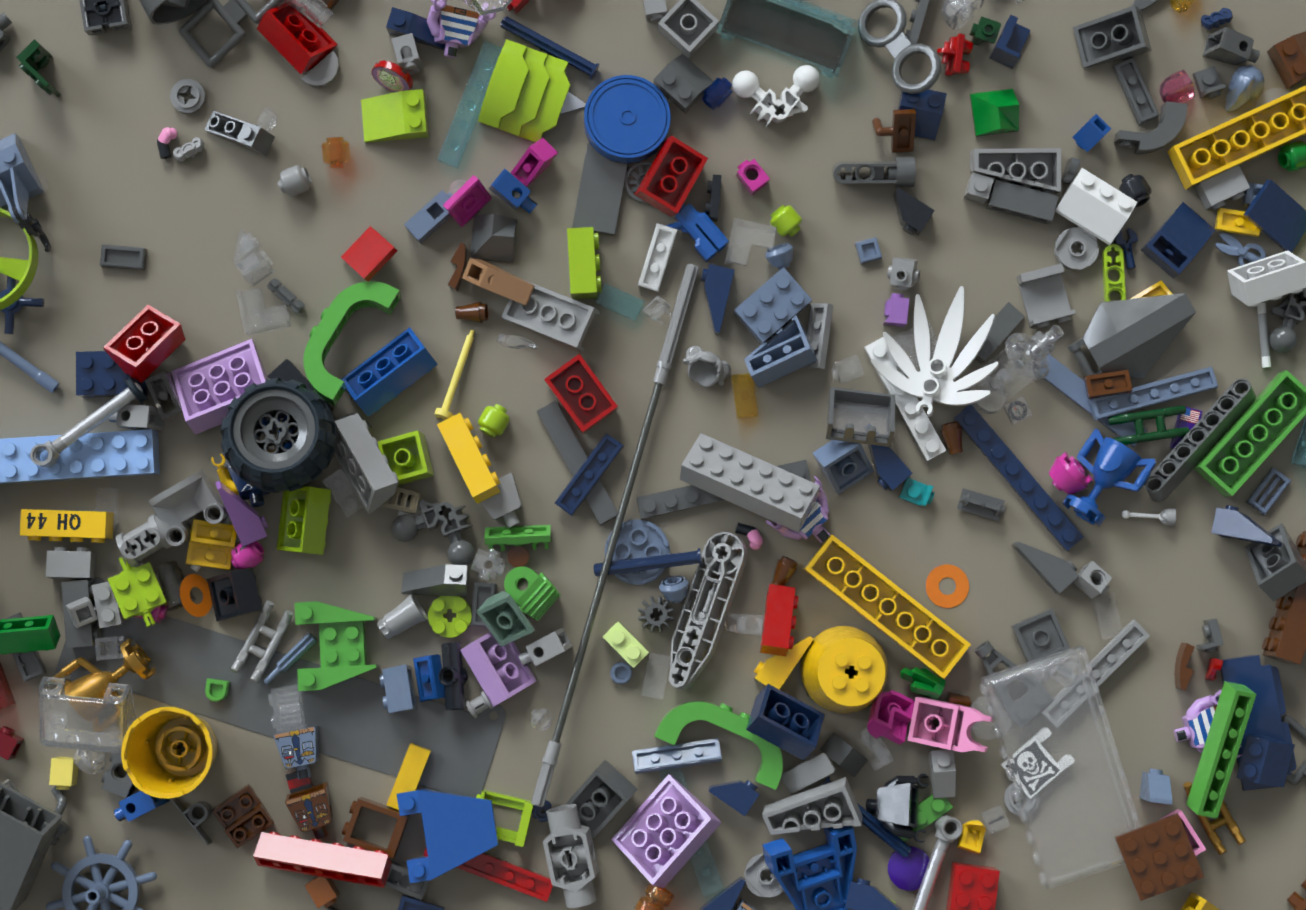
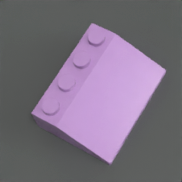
(214, 381)
(666, 831)

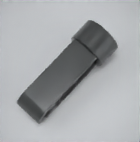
(900, 172)

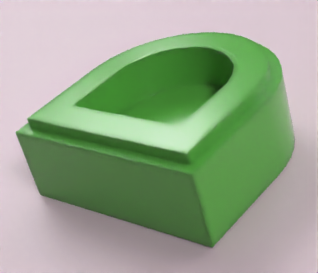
(216, 689)

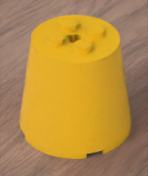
(825, 666)
(153, 755)

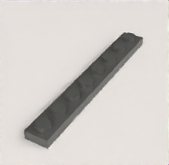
(692, 496)

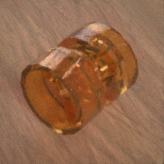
(662, 894)

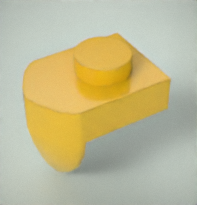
(972, 836)

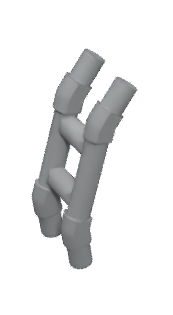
(249, 646)

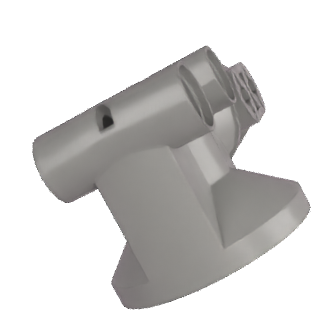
(171, 511)

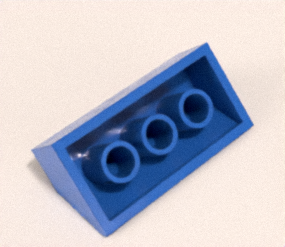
(389, 372)

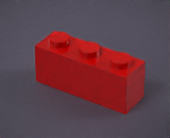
(778, 620)

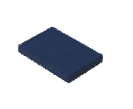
(1277, 216)

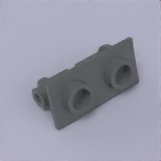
(981, 505)

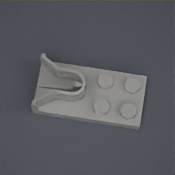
(553, 316)

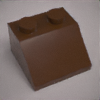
(1290, 59)

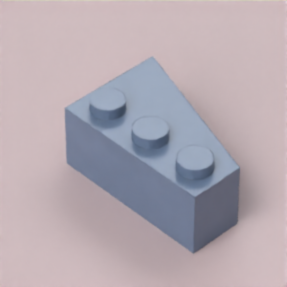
(781, 355)

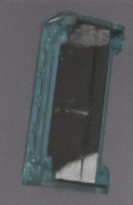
(791, 29)

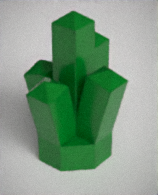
(923, 682)

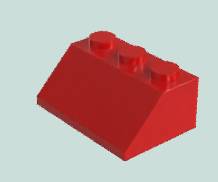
(295, 37)
(145, 343)

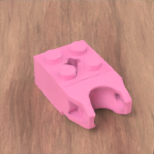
(954, 725)

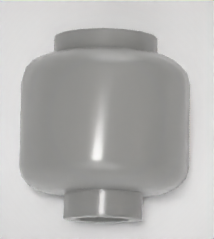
(294, 180)

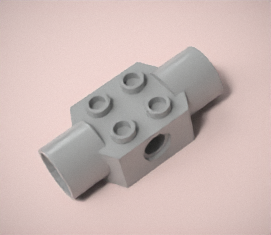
(571, 856)

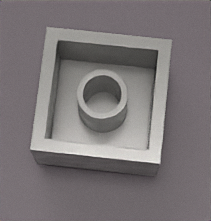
(688, 26)

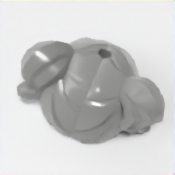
(706, 367)

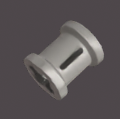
(478, 705)

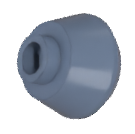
(780, 255)
(674, 588)

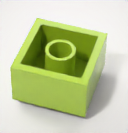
(407, 456)

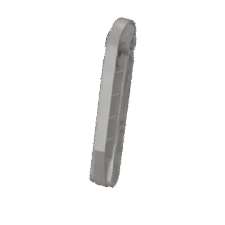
(700, 622)

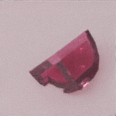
(1177, 88)

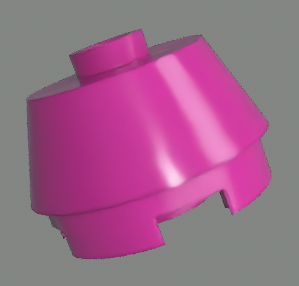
(1068, 475)

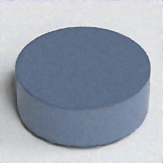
(621, 673)

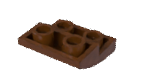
(243, 816)

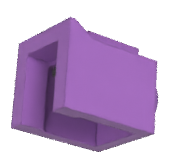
(896, 310)

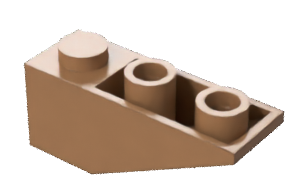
(498, 281)

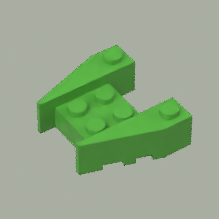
(341, 644)

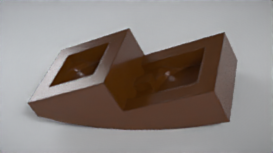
(458, 260)
(1182, 673)

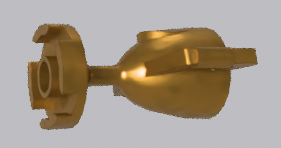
(96, 683)

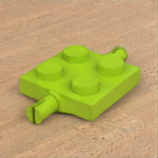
(137, 591)

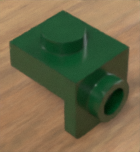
(985, 30)

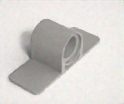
(807, 772)

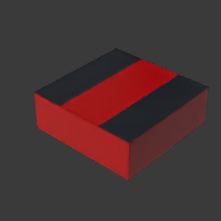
(297, 784)

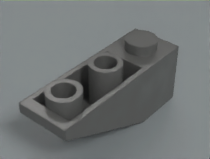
(240, 132)

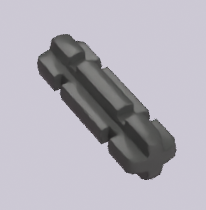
(286, 295)

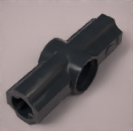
(453, 676)

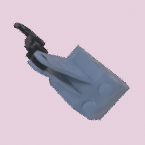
(18, 185)

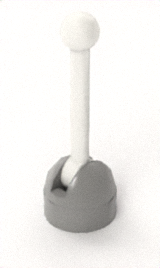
(1167, 516)

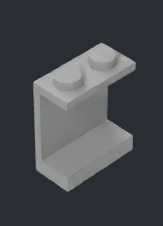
(1045, 296)

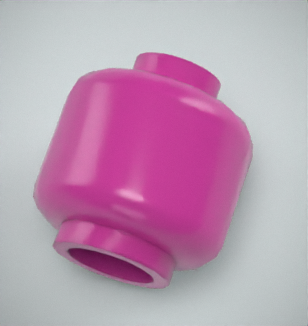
(247, 556)

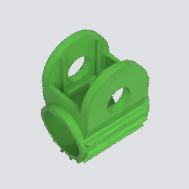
(537, 597)

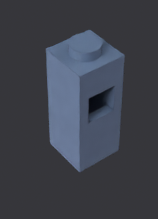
(429, 217)

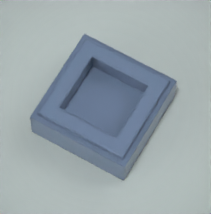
(868, 250)

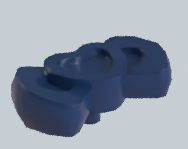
(1216, 18)

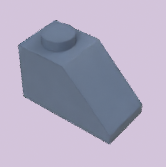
(1156, 787)

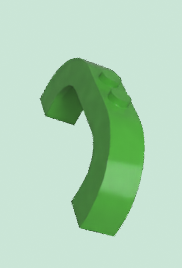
(333, 320)
(722, 716)

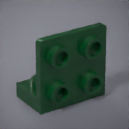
(33, 59)

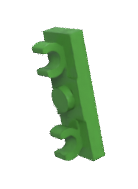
(518, 536)

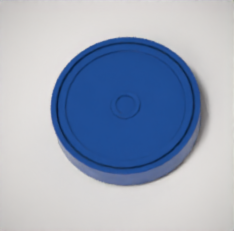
(626, 119)

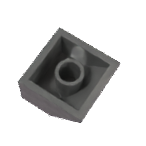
(682, 82)

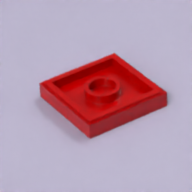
(369, 253)

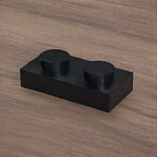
(713, 188)

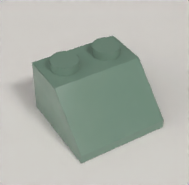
(504, 618)

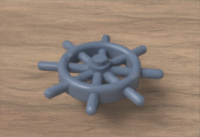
(101, 890)

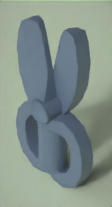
(1235, 248)

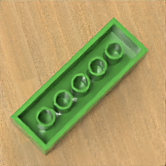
(1254, 434)

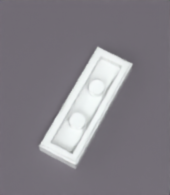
(657, 257)

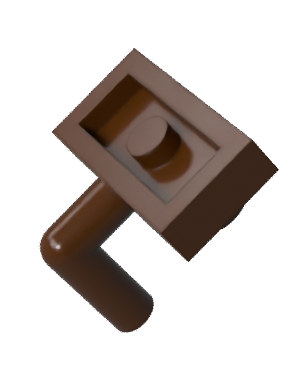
(901, 132)

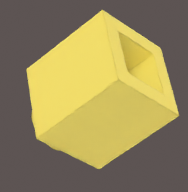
(63, 772)

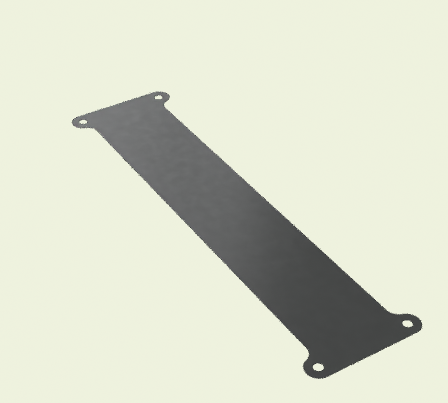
(348, 714)

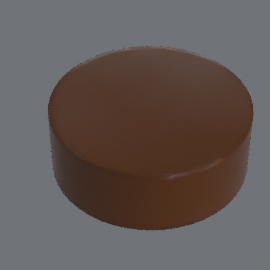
(518, 556)

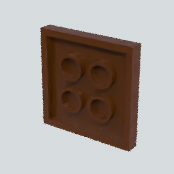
(1159, 857)

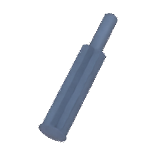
(291, 657)

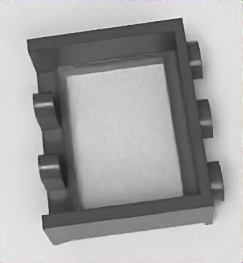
(860, 417)

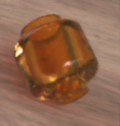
(335, 152)

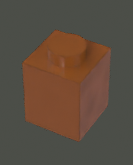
(322, 891)

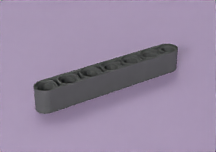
(1202, 430)

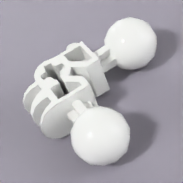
(747, 85)

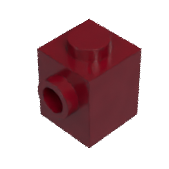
(9, 743)

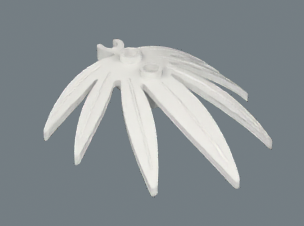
(936, 378)

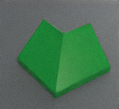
(995, 112)

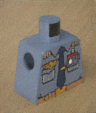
(299, 749)

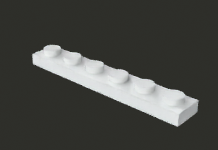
(918, 424)

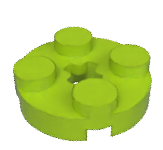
(441, 625)

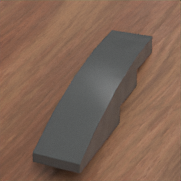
(399, 880)

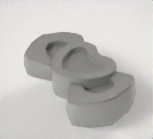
(188, 149)

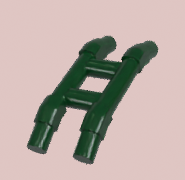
(1158, 415)

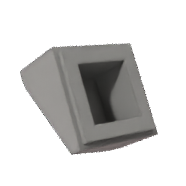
(81, 612)

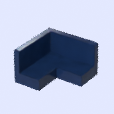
(1010, 43)

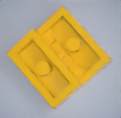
(210, 545)

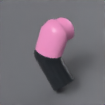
(163, 141)
(752, 533)

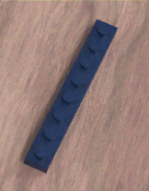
(1018, 477)

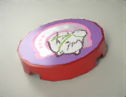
(391, 76)

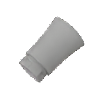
(402, 617)

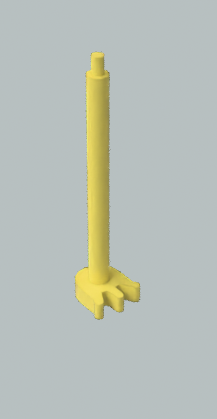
(444, 412)

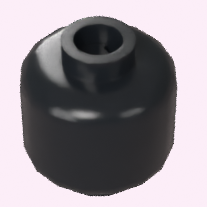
(1136, 188)

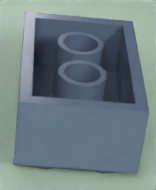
(772, 306)

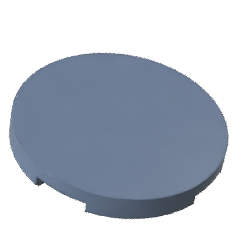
(639, 540)

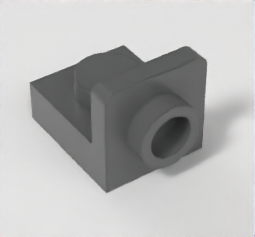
(1208, 83)
(1212, 632)

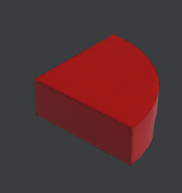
(1213, 666)

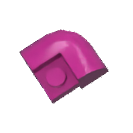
(890, 716)

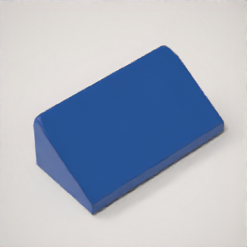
(427, 677)

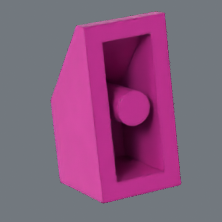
(534, 162)

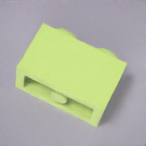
(625, 644)

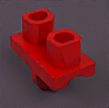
(953, 53)

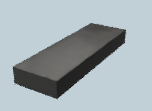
(1135, 91)

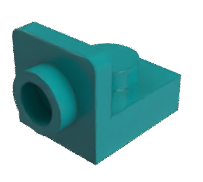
(917, 492)

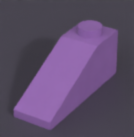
(243, 516)

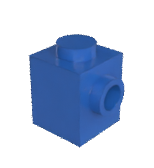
(1091, 133)

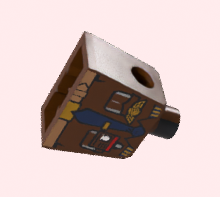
(311, 809)

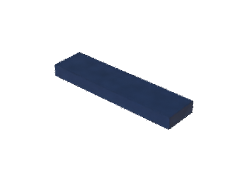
(589, 474)

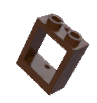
(397, 834)

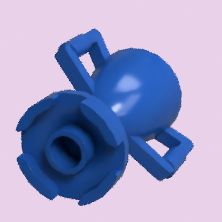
(1110, 469)

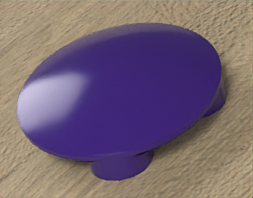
(908, 871)

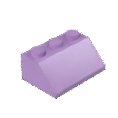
(497, 668)

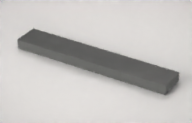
(574, 458)

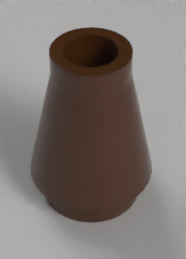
(473, 312)
(953, 436)
(784, 571)

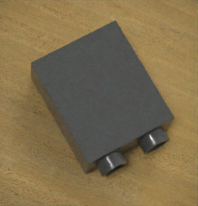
(24, 841)

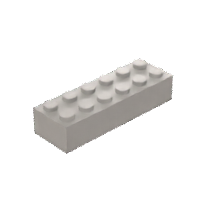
(749, 482)

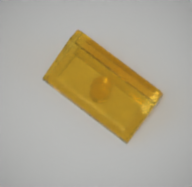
(744, 396)

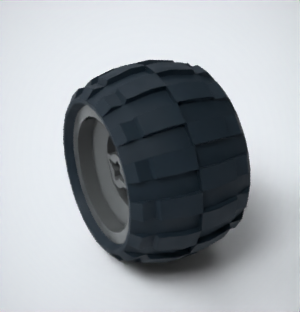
(266, 404)

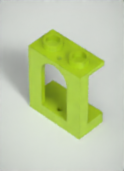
(513, 802)

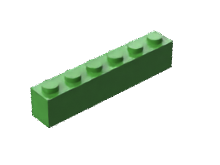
(1221, 749)

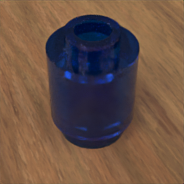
(717, 93)

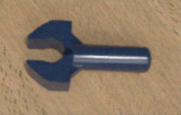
(1127, 247)

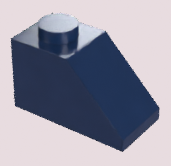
(736, 794)

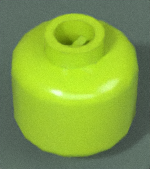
(786, 220)
(493, 420)

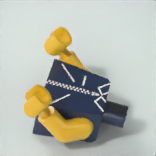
(237, 485)

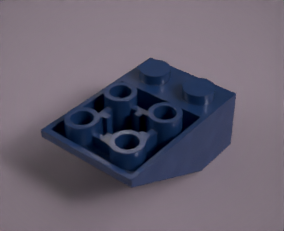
(1178, 240)

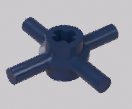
(16, 306)

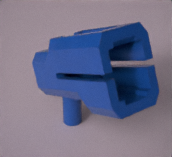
(702, 230)

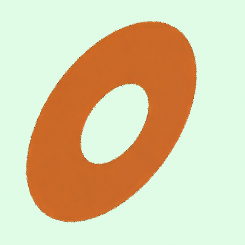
(187, 584)
(937, 596)

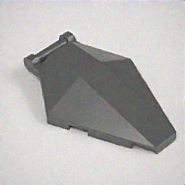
(1132, 333)

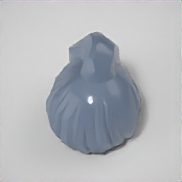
(1244, 86)

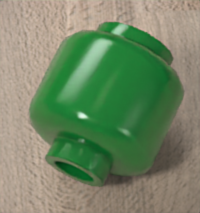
(1293, 156)

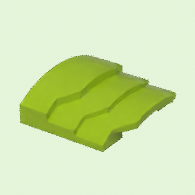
(525, 92)

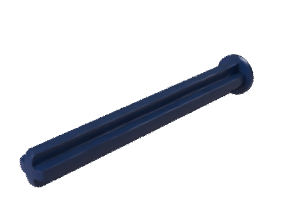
(549, 46)
(652, 562)
(877, 828)

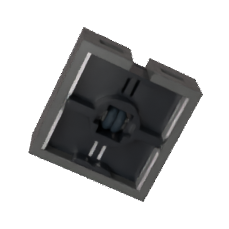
(104, 14)

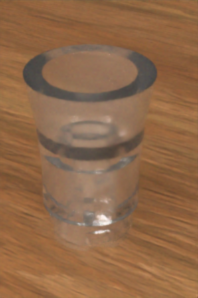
(314, 10)

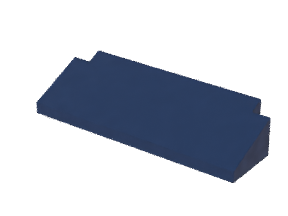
(1268, 703)

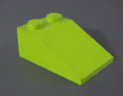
(395, 116)

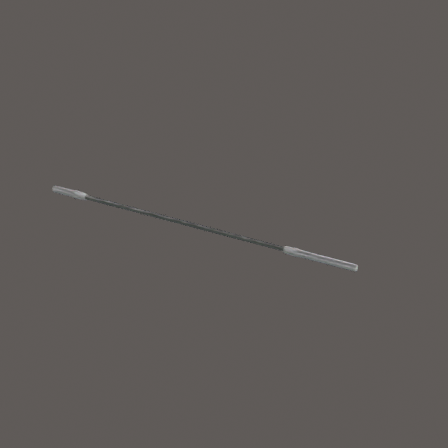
(660, 378)

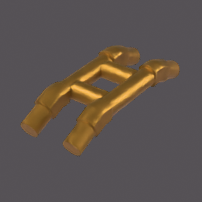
(1210, 827)

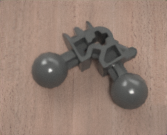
(1284, 338)
(460, 551)

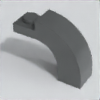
(1170, 123)

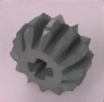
(649, 610)

